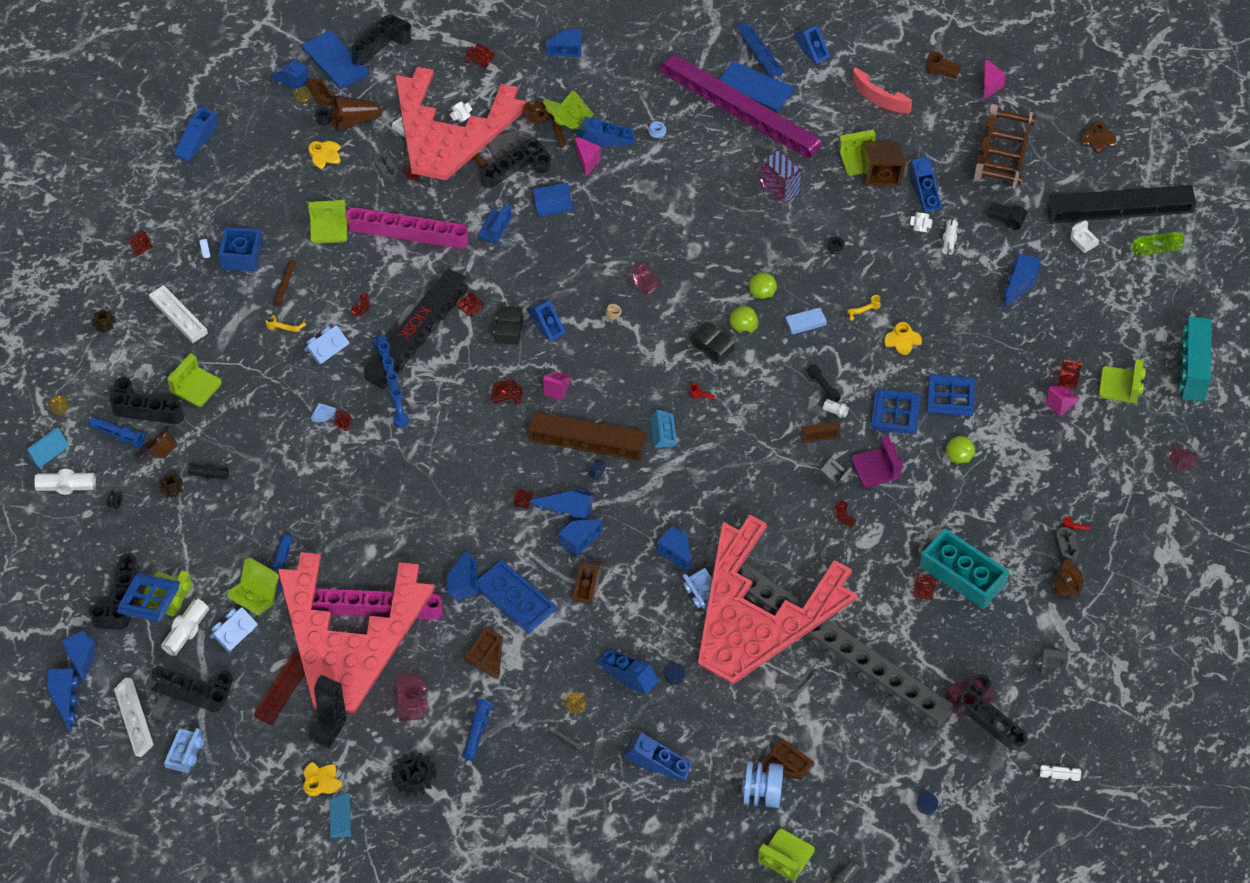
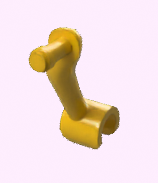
(875, 304)
(272, 325)

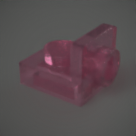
(645, 278)

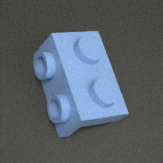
(327, 344)
(700, 586)
(234, 629)
(184, 750)

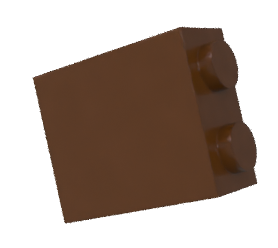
(882, 163)

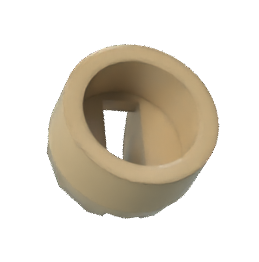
(613, 311)

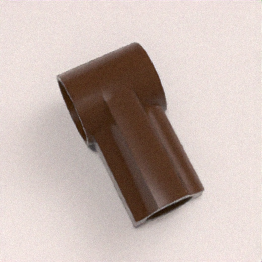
(936, 65)

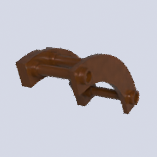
(987, 149)

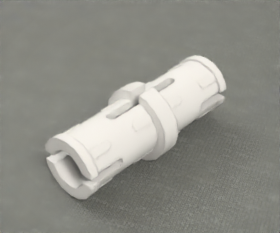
(950, 237)

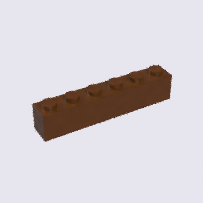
(587, 436)

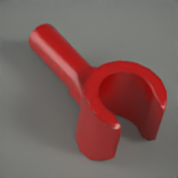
(696, 392)
(1069, 524)

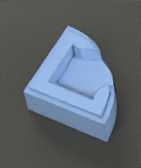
(204, 247)
(323, 413)

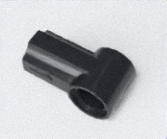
(1012, 217)

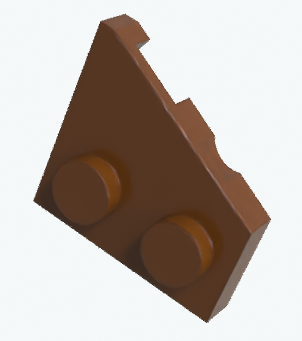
(486, 653)
(795, 762)

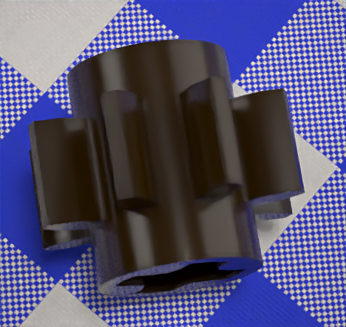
(103, 321)
(171, 485)

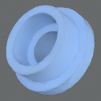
(657, 129)

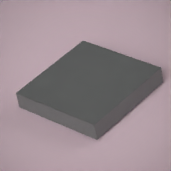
(504, 143)

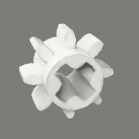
(460, 111)
(921, 222)

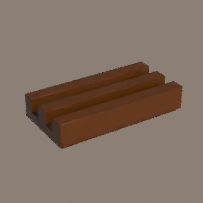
(319, 91)
(820, 432)

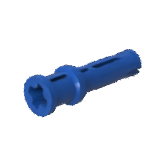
(124, 433)
(281, 556)
(479, 721)

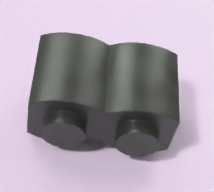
(509, 325)
(713, 342)

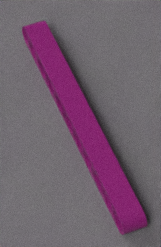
(741, 106)

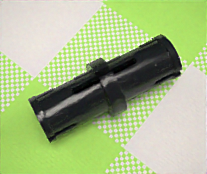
(208, 471)

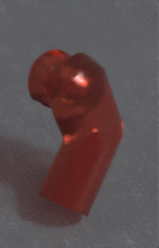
(363, 307)
(842, 514)

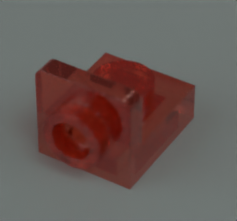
(480, 55)
(1070, 373)
(506, 391)

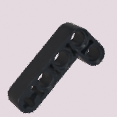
(378, 37)
(513, 165)
(143, 407)
(109, 610)
(189, 684)
(330, 711)
(993, 714)

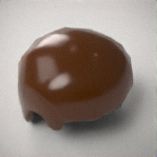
(536, 112)

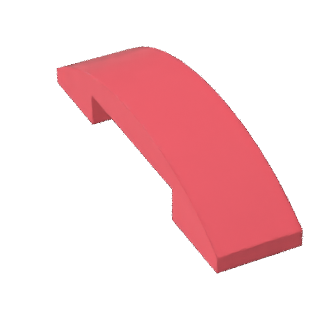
(880, 97)

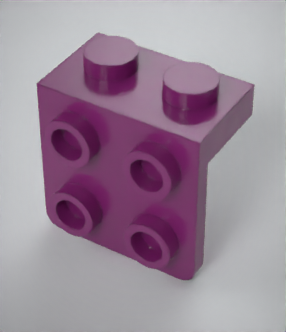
(878, 465)

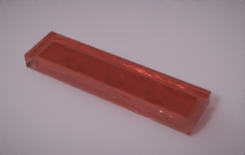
(281, 690)

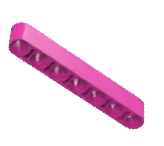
(407, 227)
(363, 603)

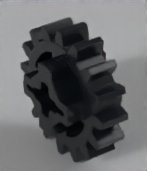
(412, 767)

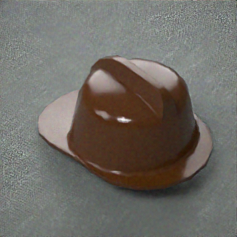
(159, 446)
(1068, 580)

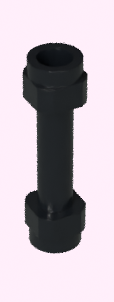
(815, 373)

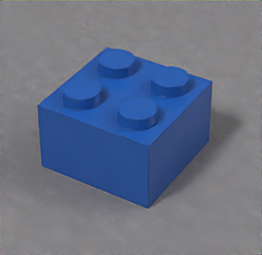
(240, 249)

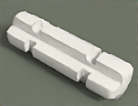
(1060, 772)

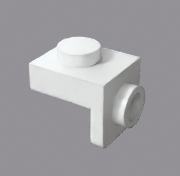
(1083, 237)

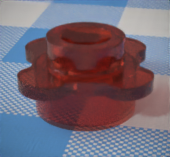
(413, 177)
(343, 420)
(522, 498)

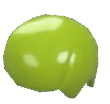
(762, 285)
(743, 319)
(960, 450)

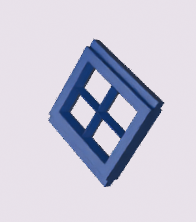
(951, 381)
(913, 413)
(142, 612)

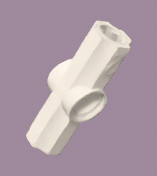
(65, 481)
(184, 627)

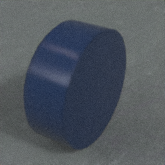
(597, 469)
(675, 674)
(927, 803)

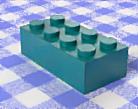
(1195, 359)
(964, 568)

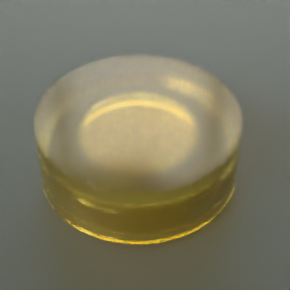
(302, 95)
(59, 404)
(575, 703)

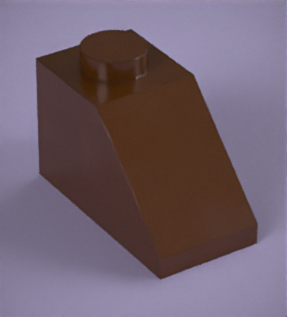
(588, 580)

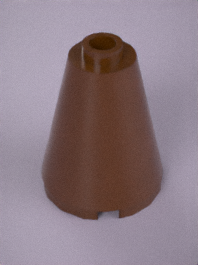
(353, 112)

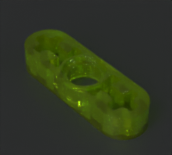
(1167, 239)

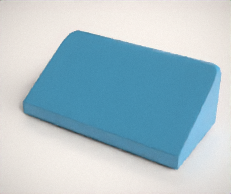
(663, 429)
(47, 448)
(340, 816)

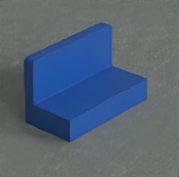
(552, 199)
(496, 224)

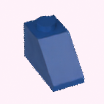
(565, 43)
(812, 43)
(291, 74)
(546, 319)
(579, 535)
(675, 547)
(463, 578)
(80, 652)

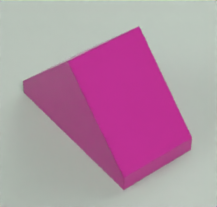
(992, 79)
(588, 154)
(556, 384)
(1060, 399)

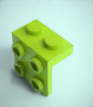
(570, 112)
(850, 150)
(328, 221)
(193, 382)
(1122, 383)
(256, 587)
(184, 588)
(786, 854)

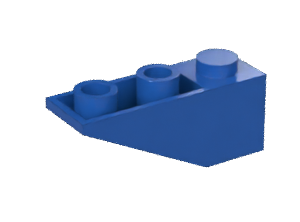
(197, 132)
(604, 133)
(924, 184)
(1023, 278)
(572, 501)
(629, 670)
(61, 688)
(656, 757)

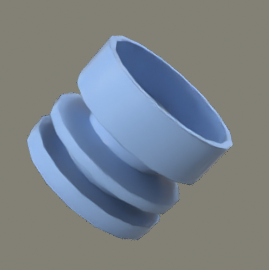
(763, 784)

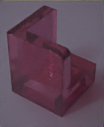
(1182, 459)

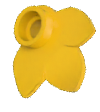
(326, 154)
(902, 338)
(321, 777)

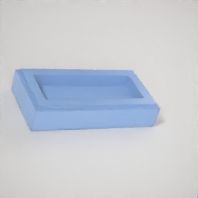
(805, 321)

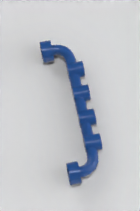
(380, 343)

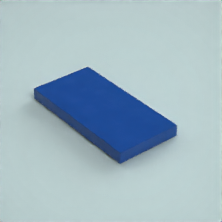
(334, 59)
(757, 86)
(515, 596)

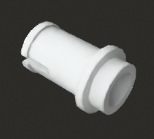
(836, 408)

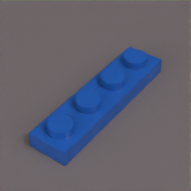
(762, 52)

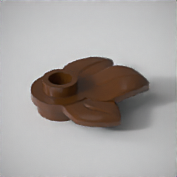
(1098, 139)

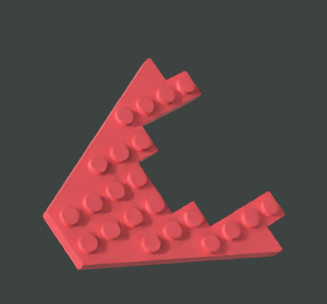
(440, 147)
(744, 636)
(343, 656)

